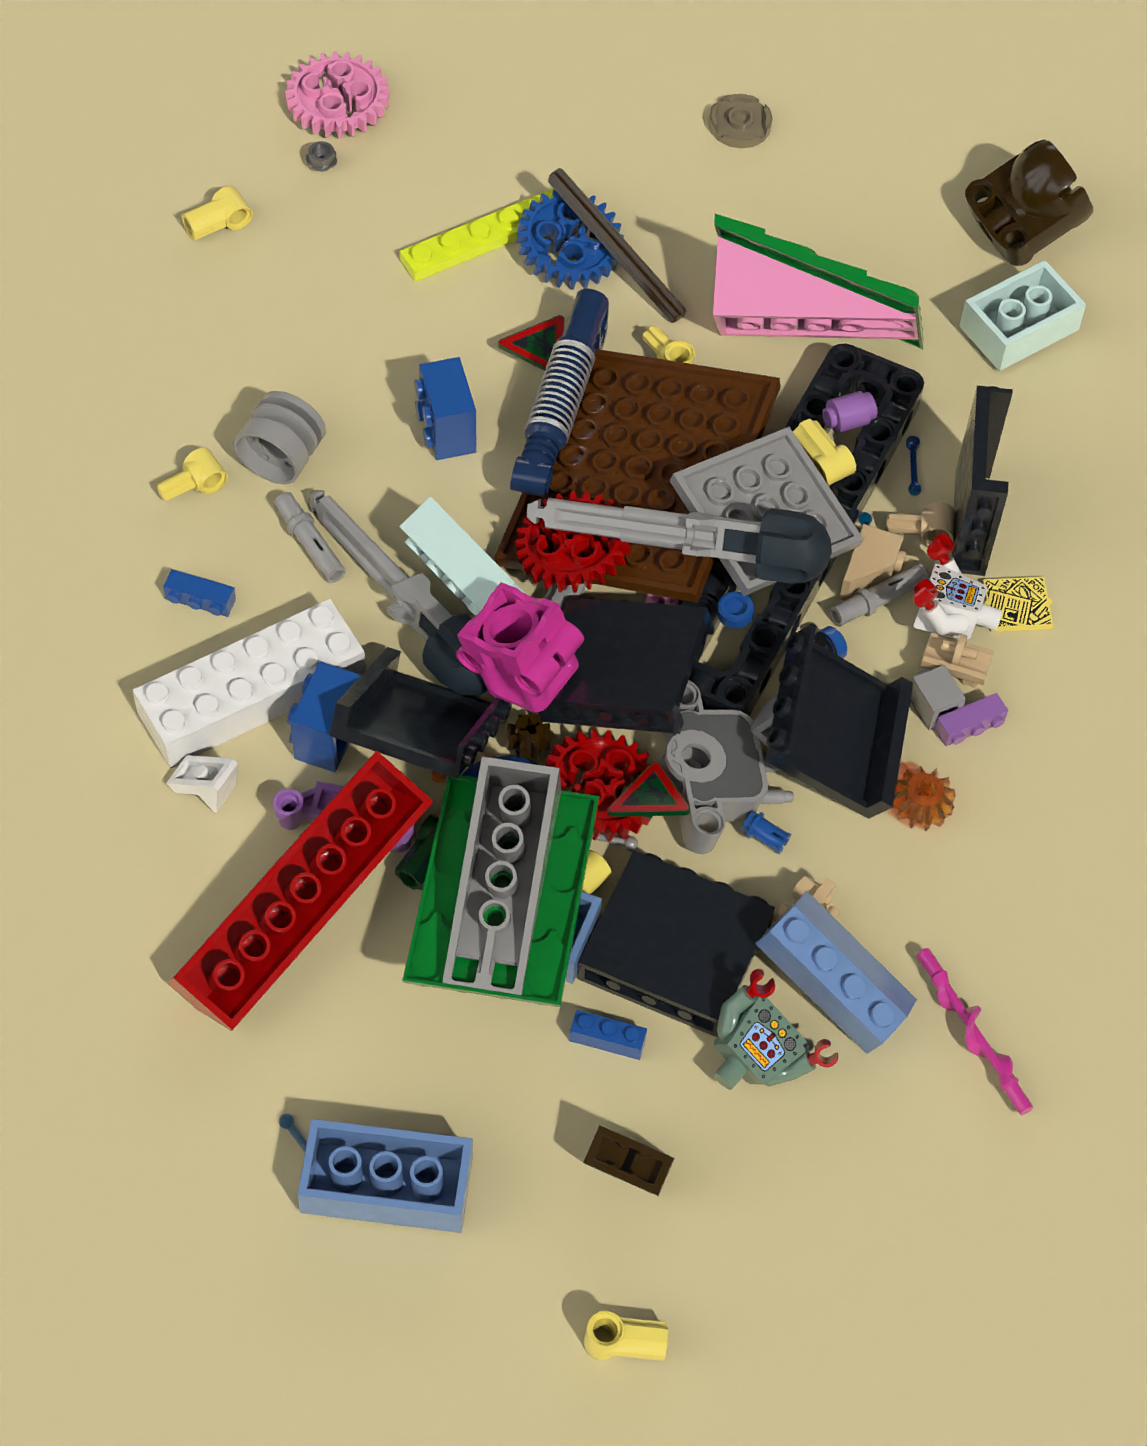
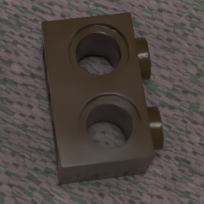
(629, 1160)

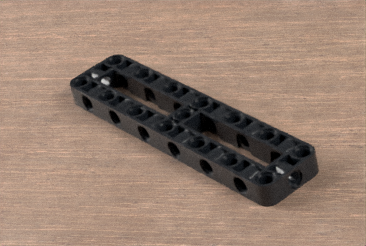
(898, 397)

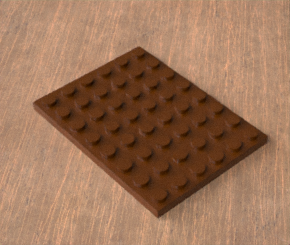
(628, 439)

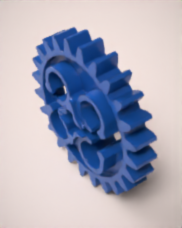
(548, 220)

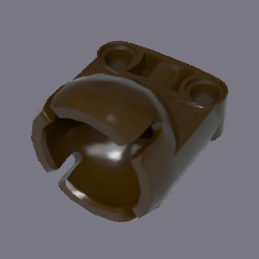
(1028, 202)

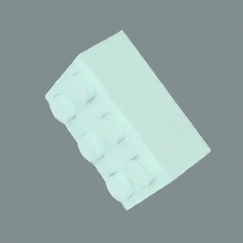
(1022, 315)

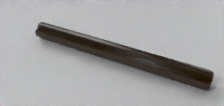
(616, 245)

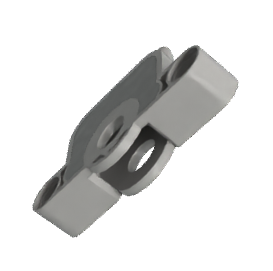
(729, 772)

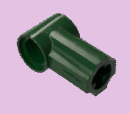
(414, 865)

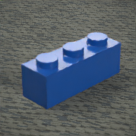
(199, 593)
(608, 1034)

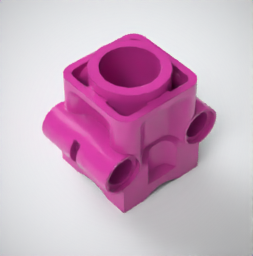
(520, 648)

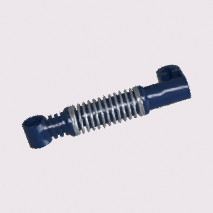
(549, 418)

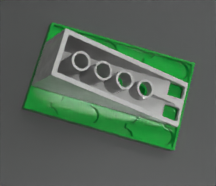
(503, 885)

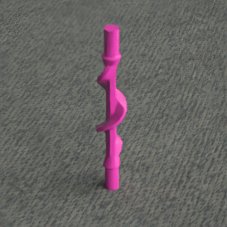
(973, 1037)

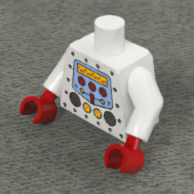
(950, 600)

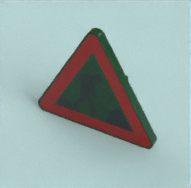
(535, 342)
(650, 796)

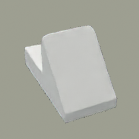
(205, 776)

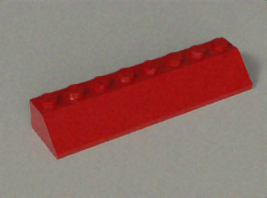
(300, 892)

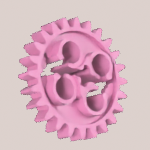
(328, 106)

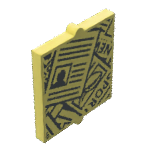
(1022, 602)

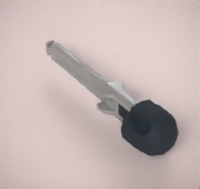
(784, 545)
(412, 597)

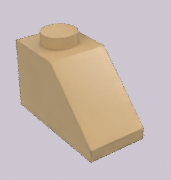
(873, 560)

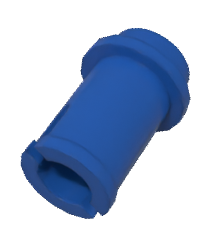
(765, 832)

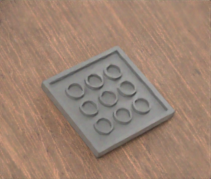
(761, 477)

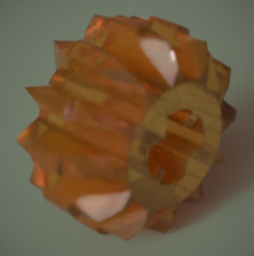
(923, 798)

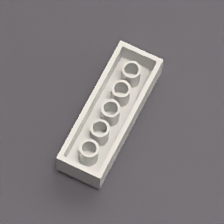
(244, 682)

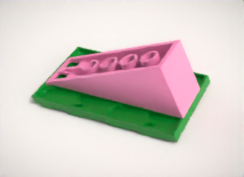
(792, 292)

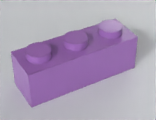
(971, 720)

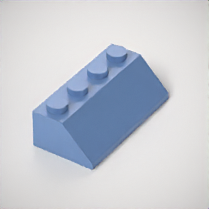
(837, 973)

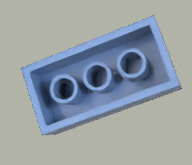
(385, 1175)

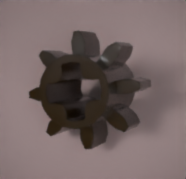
(528, 736)

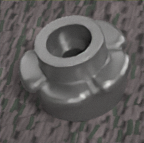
(321, 156)

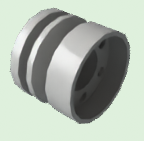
(279, 437)

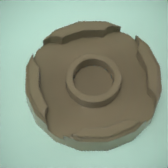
(740, 121)

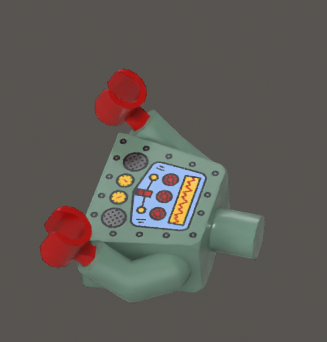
(761, 1041)

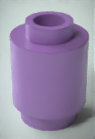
(849, 411)

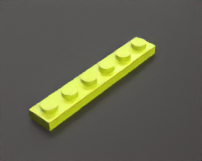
(466, 241)

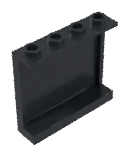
(977, 499)
(630, 664)
(416, 718)
(838, 726)
(674, 941)

